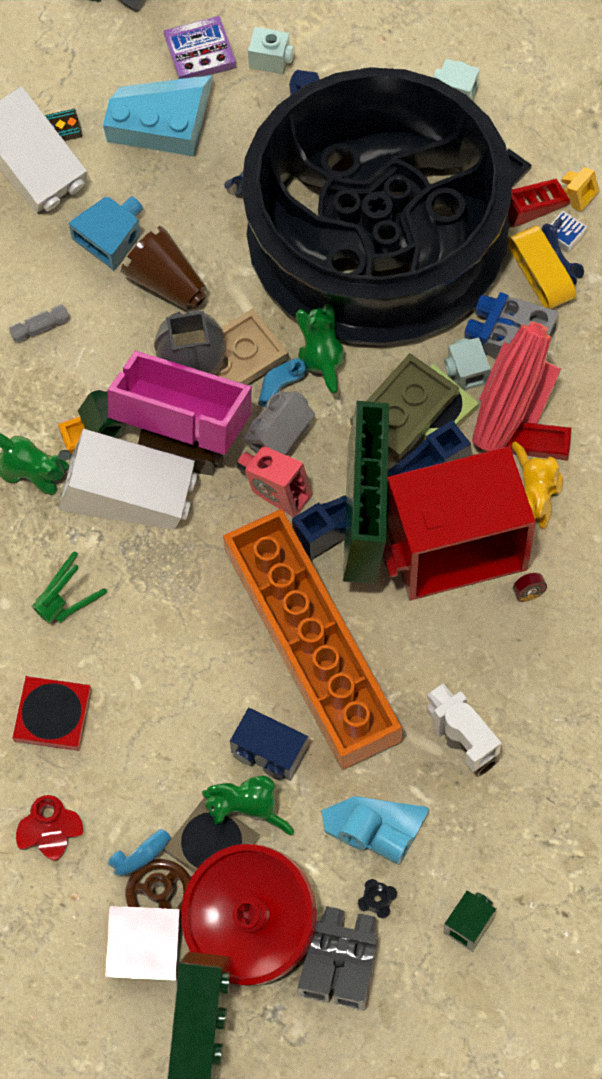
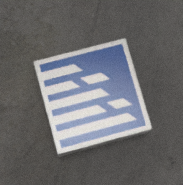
(570, 231)

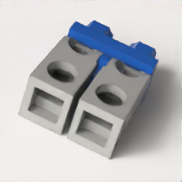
(504, 319)

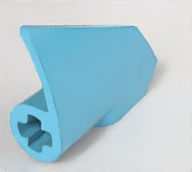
(375, 824)

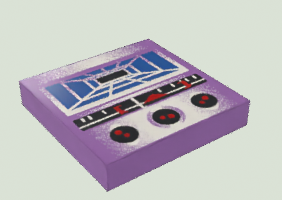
(200, 48)

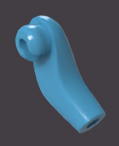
(280, 377)
(141, 855)

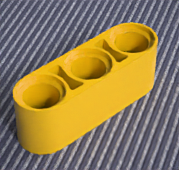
(542, 267)

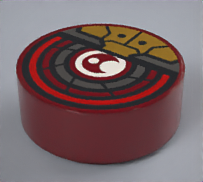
(529, 586)

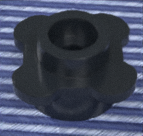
(373, 889)

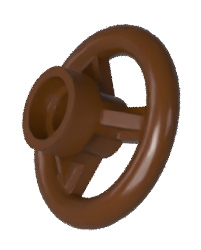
(154, 880)

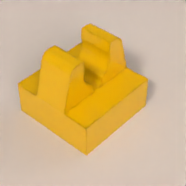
(581, 187)

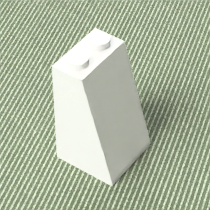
(35, 154)
(127, 482)

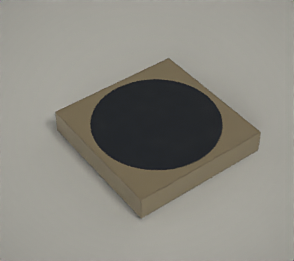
(202, 838)

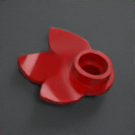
(48, 833)

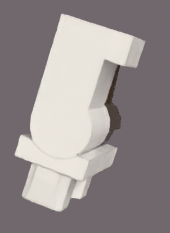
(463, 729)

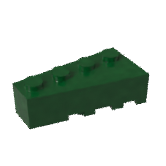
(199, 1016)

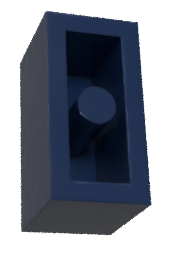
(268, 745)

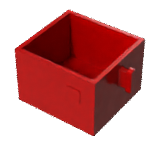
(458, 523)

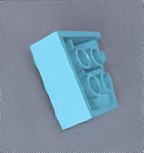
(159, 114)

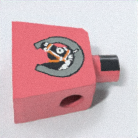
(277, 479)

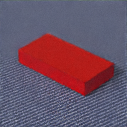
(542, 440)

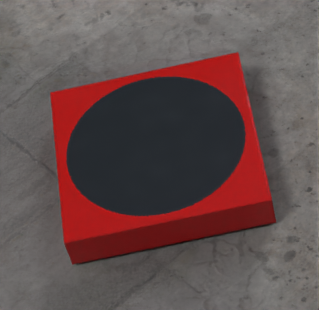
(52, 713)

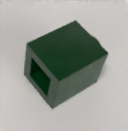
(95, 415)
(470, 919)

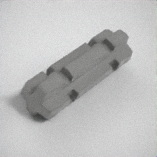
(39, 323)

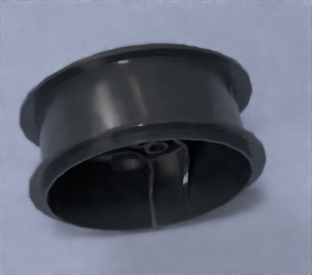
(389, 128)

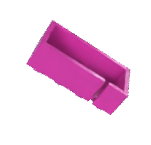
(179, 402)

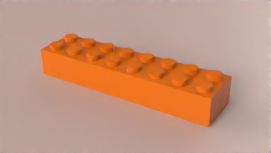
(312, 639)

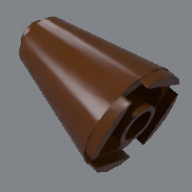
(165, 270)

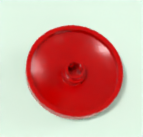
(250, 908)

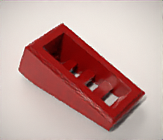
(522, 213)

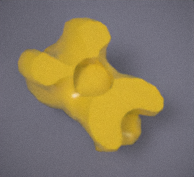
(540, 481)

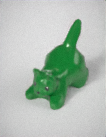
(322, 349)
(23, 460)
(252, 799)

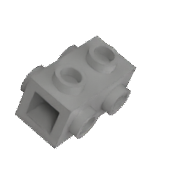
(280, 423)

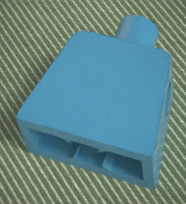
(108, 229)

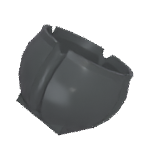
(203, 356)

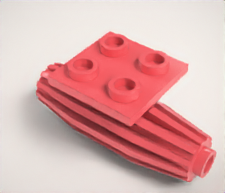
(516, 387)

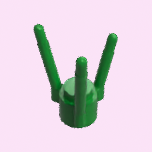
(50, 603)

